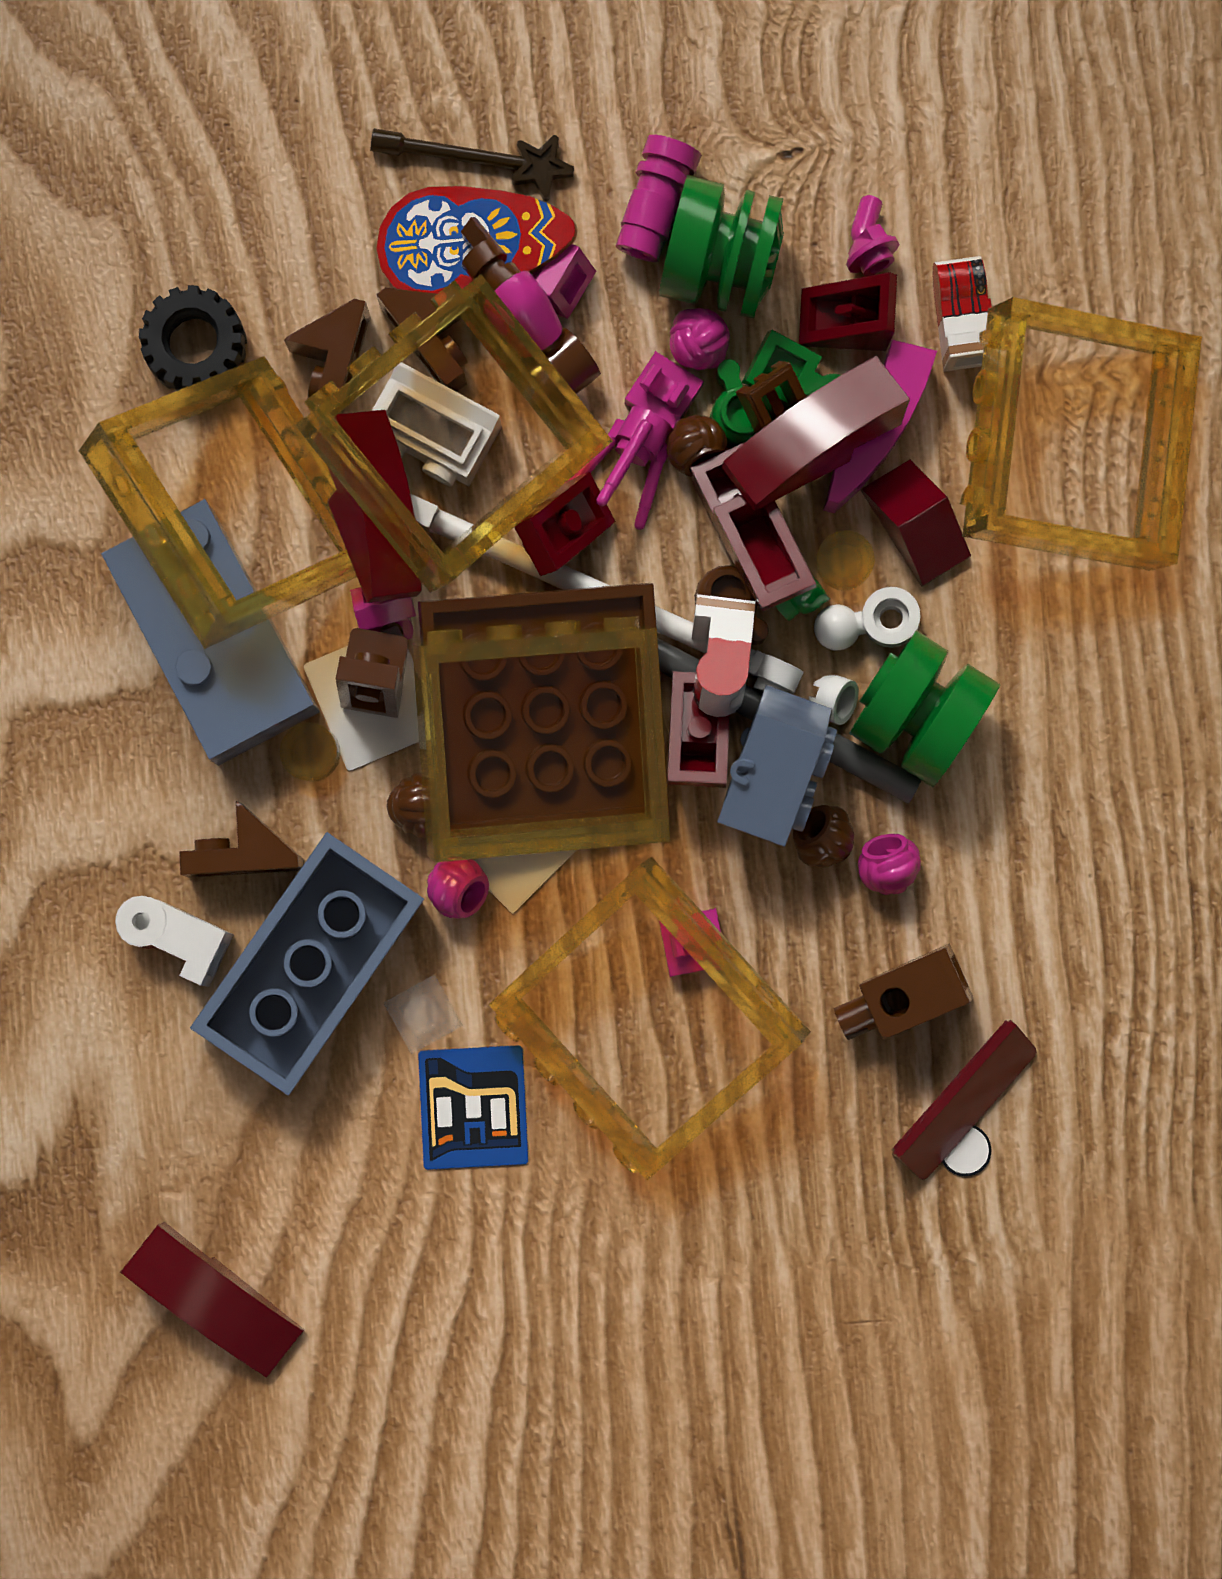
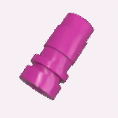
(656, 196)

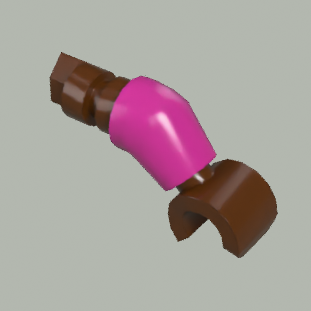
(529, 306)

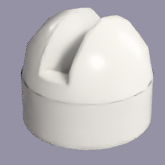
(838, 694)

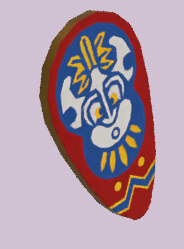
(423, 241)

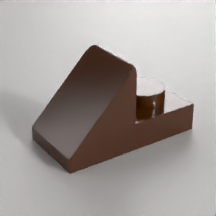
(332, 339)
(440, 357)
(372, 672)
(257, 851)

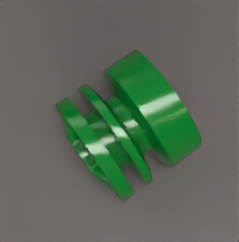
(721, 247)

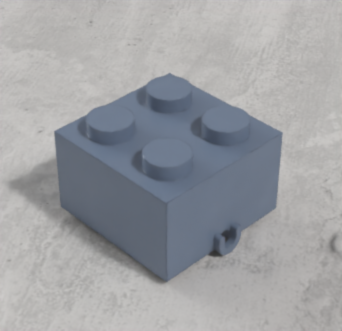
(773, 774)

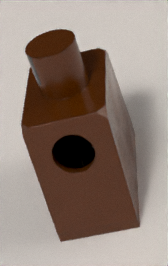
(931, 983)

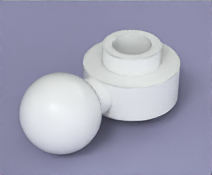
(840, 626)

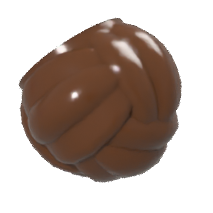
(694, 441)
(406, 806)
(825, 838)

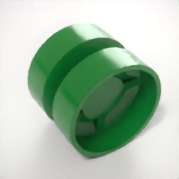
(910, 700)

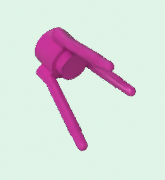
(638, 440)

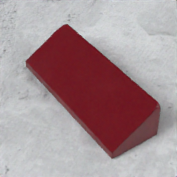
(965, 1100)

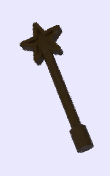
(532, 165)

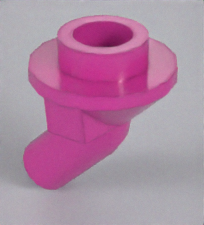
(871, 245)

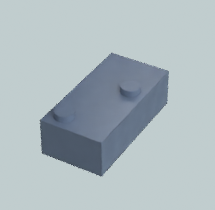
(235, 689)
(307, 963)

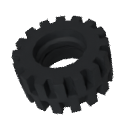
(181, 307)

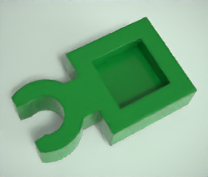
(804, 362)

